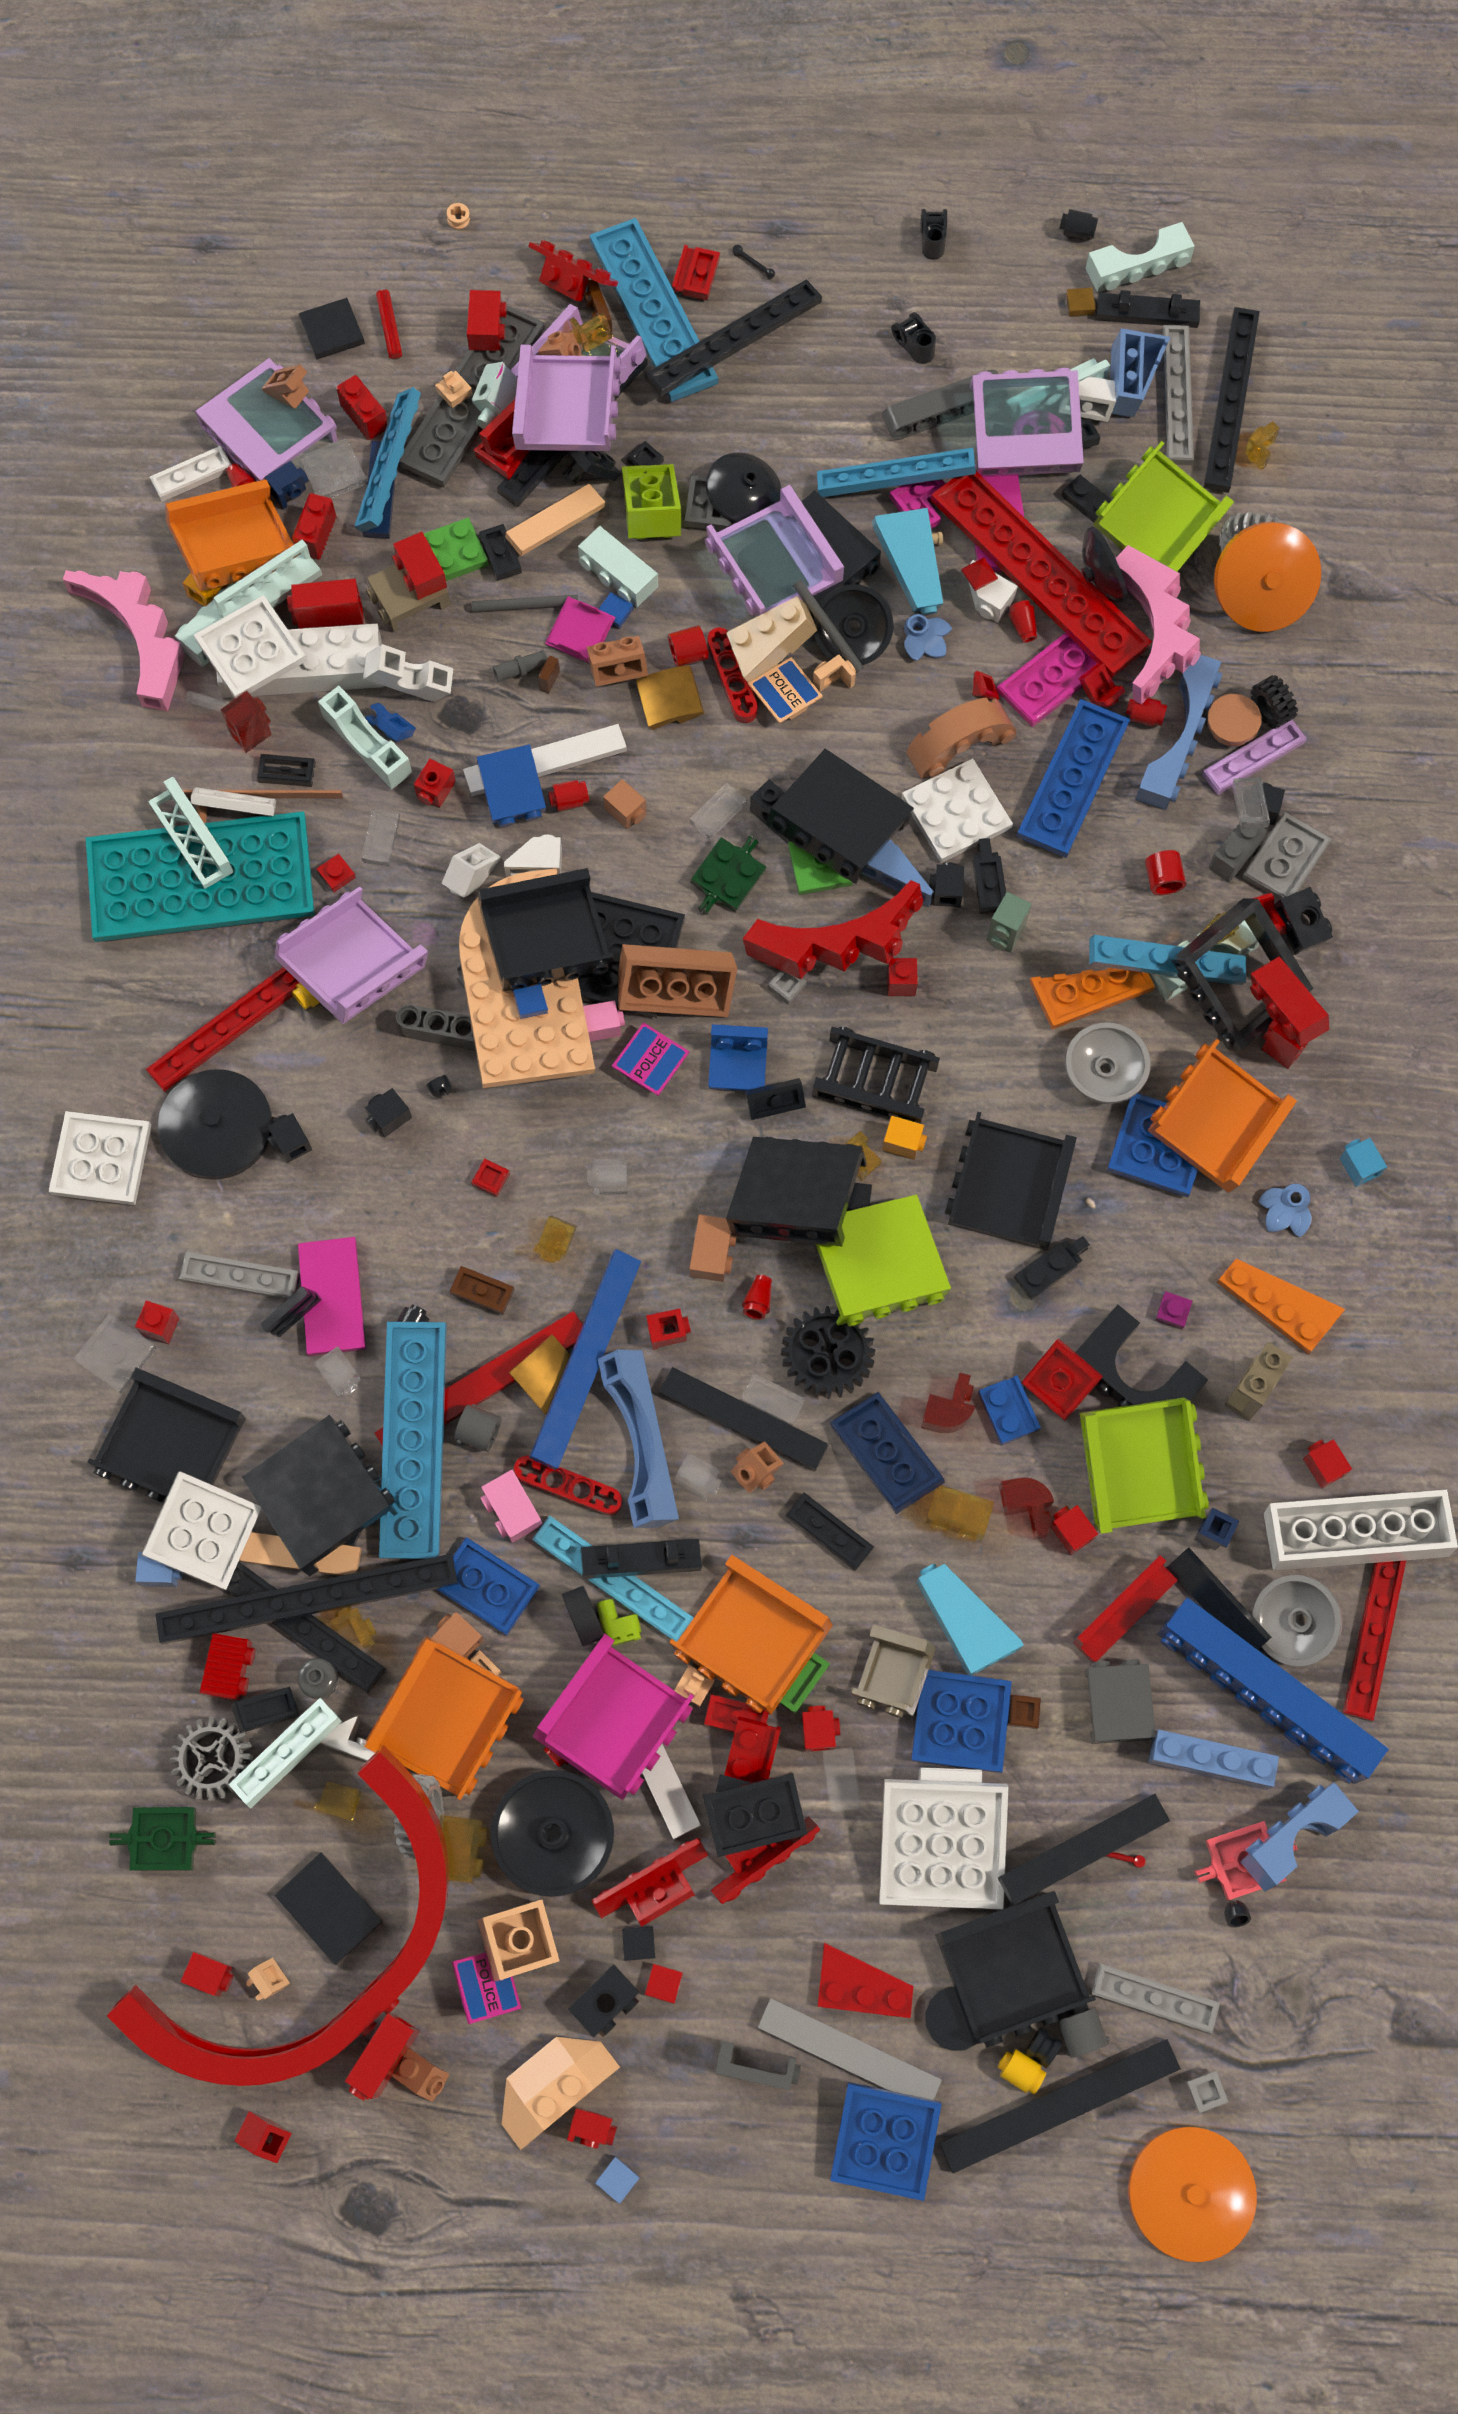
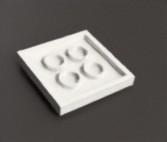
(250, 647)
(957, 810)
(100, 1158)
(201, 1531)

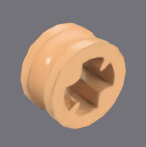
(455, 209)

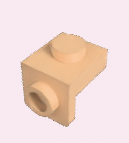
(829, 672)

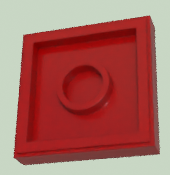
(1061, 1379)

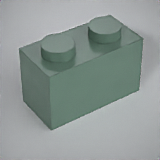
(1008, 922)

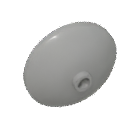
(1109, 1047)
(1279, 1613)

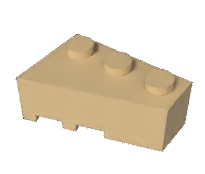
(771, 637)

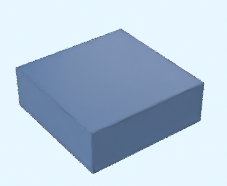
(617, 2180)

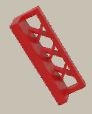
(499, 434)
(1125, 1610)

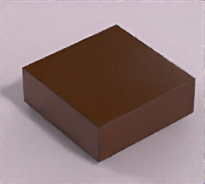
(549, 674)
(1024, 1711)

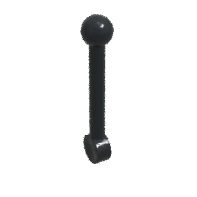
(738, 251)

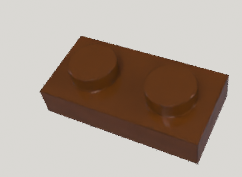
(595, 300)
(482, 1290)

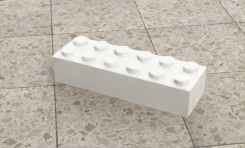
(333, 659)
(1360, 1530)

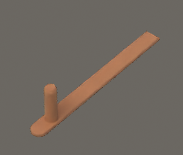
(317, 794)

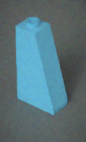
(911, 552)
(969, 1625)

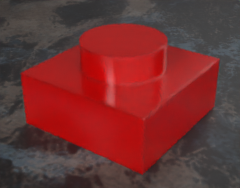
(336, 873)

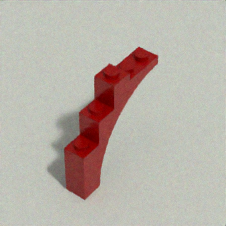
(836, 945)

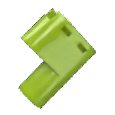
(619, 1629)

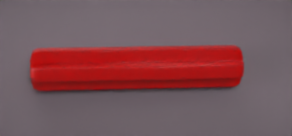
(389, 324)

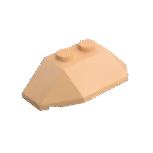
(552, 2085)

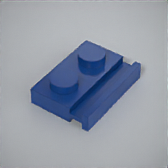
(1009, 1410)

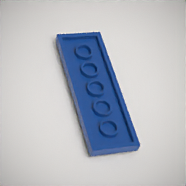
(1073, 778)

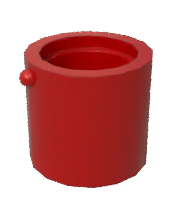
(688, 646)
(1165, 872)

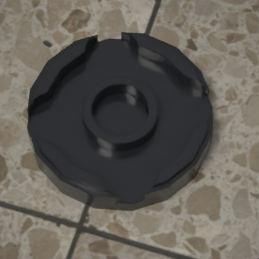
(947, 2021)

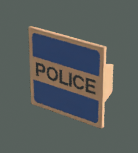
(785, 690)

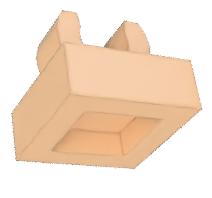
(453, 388)
(695, 1684)
(267, 1978)

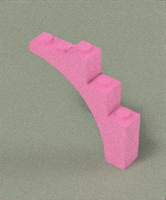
(1157, 592)
(127, 600)

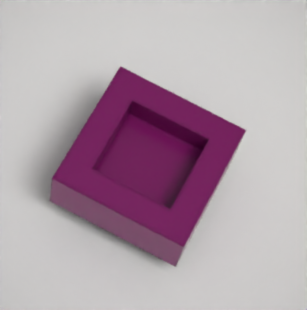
(1173, 1310)

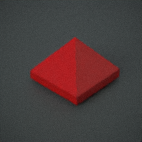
(979, 574)
(984, 686)

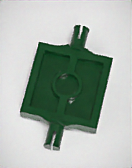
(728, 874)
(162, 1839)

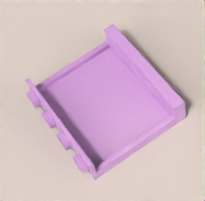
(566, 401)
(348, 956)

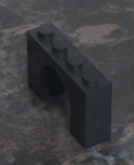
(1101, 1351)

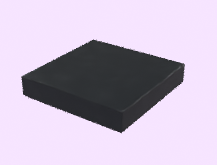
(331, 328)

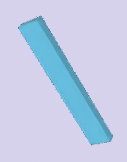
(626, 1590)

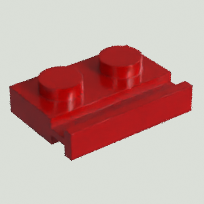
(696, 272)
(752, 1750)

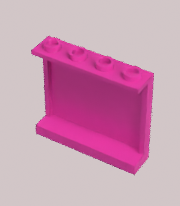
(613, 1720)

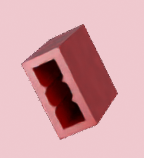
(326, 604)
(381, 2057)

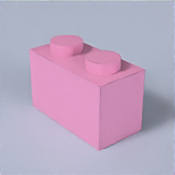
(511, 1505)

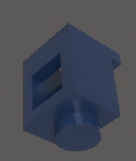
(287, 483)
(1216, 1529)

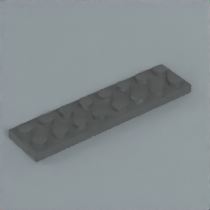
(450, 431)

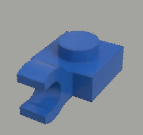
(392, 724)

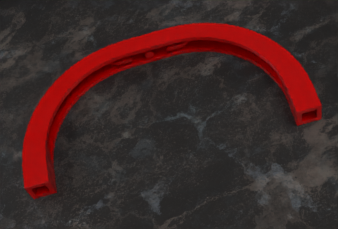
(226, 2065)

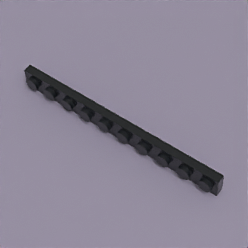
(306, 1599)

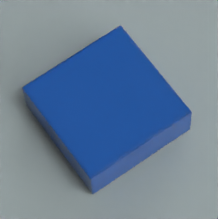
(618, 608)
(530, 1001)

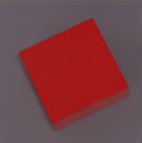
(490, 1177)
(663, 1983)

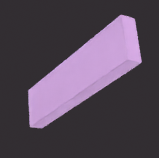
(1254, 756)

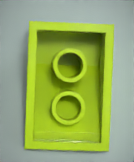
(651, 501)

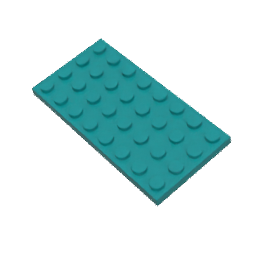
(148, 888)

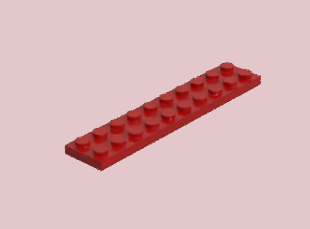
(1041, 571)

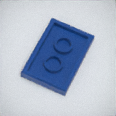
(489, 1587)

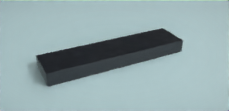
(1216, 1598)

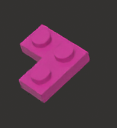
(917, 496)

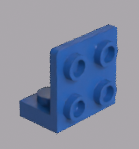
(737, 1057)

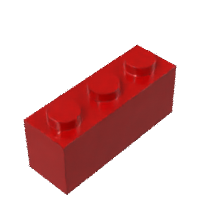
(1289, 1002)

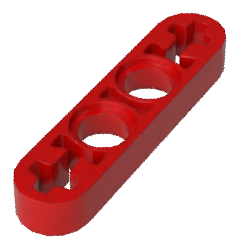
(731, 675)
(566, 1489)

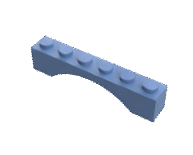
(1162, 775)
(651, 1494)

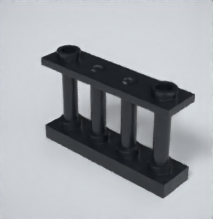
(855, 1095)

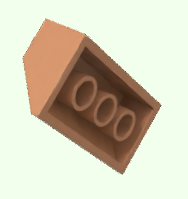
(676, 980)

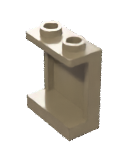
(394, 599)
(1258, 1381)
(894, 1672)

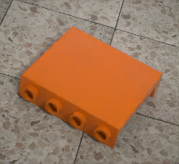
(227, 533)
(1219, 1117)
(752, 1636)
(445, 1717)

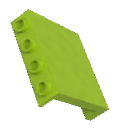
(1160, 511)
(884, 1262)
(1143, 1463)

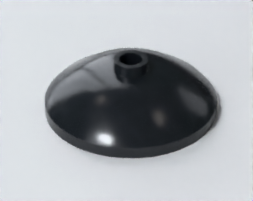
(732, 492)
(1102, 567)
(869, 609)

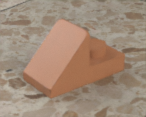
(287, 385)

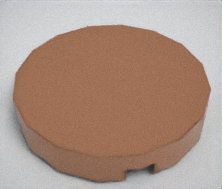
(1234, 719)

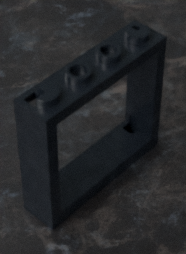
(1200, 990)

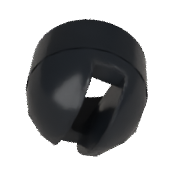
(438, 1085)
(1237, 1914)

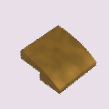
(670, 696)
(542, 1372)

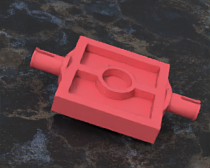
(1226, 1854)

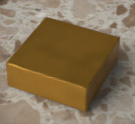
(1080, 301)

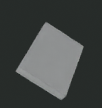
(1286, 857)

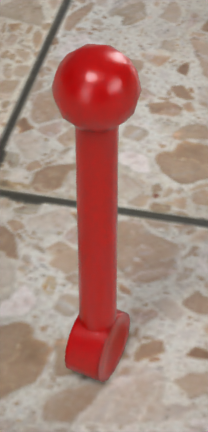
(1138, 1861)

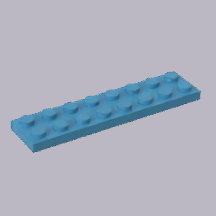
(648, 299)
(413, 1439)

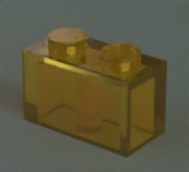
(959, 1513)
(463, 1843)

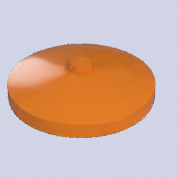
(1267, 576)
(1192, 2194)

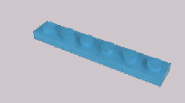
(387, 460)
(896, 472)
(1155, 959)

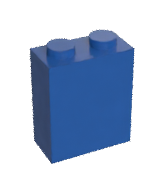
(511, 785)

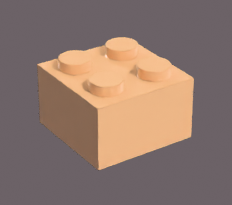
(518, 1940)

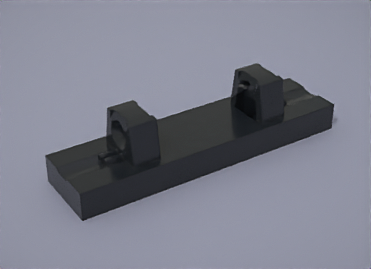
(1148, 309)
(640, 1559)

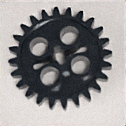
(802, 1357)

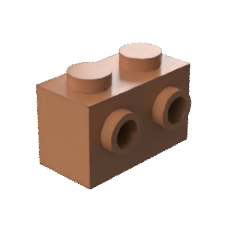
(617, 661)

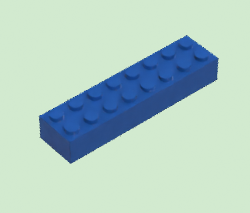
(1272, 1692)

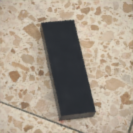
(829, 1531)

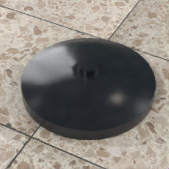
(215, 1124)
(552, 1833)

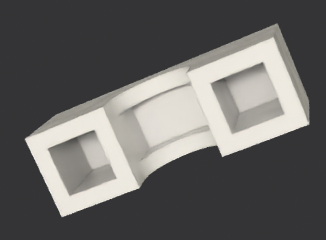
(388, 668)

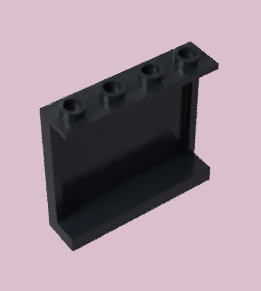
(852, 548)
(839, 815)
(544, 930)
(1010, 1183)
(795, 1190)
(166, 1432)
(319, 1492)
(1014, 1970)

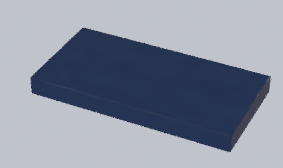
(887, 1453)

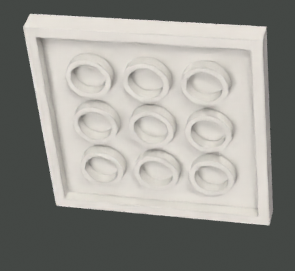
(943, 1844)

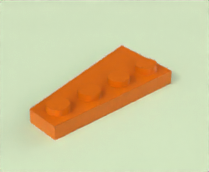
(1082, 994)
(1286, 1307)

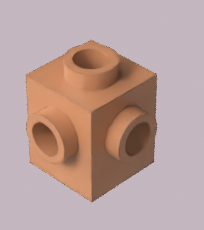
(561, 345)
(756, 1467)

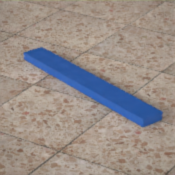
(584, 1360)

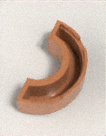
(956, 732)

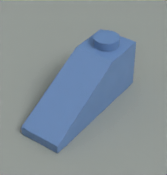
(895, 871)

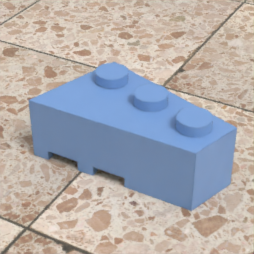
(1133, 366)

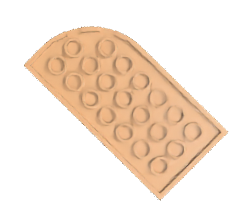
(512, 1047)

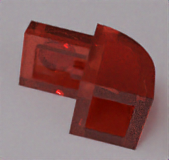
(950, 1415)
(1028, 1495)

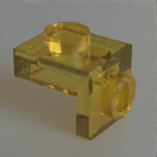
(591, 332)
(1259, 442)
(555, 1239)
(363, 1628)

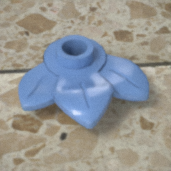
(927, 640)
(1284, 1212)

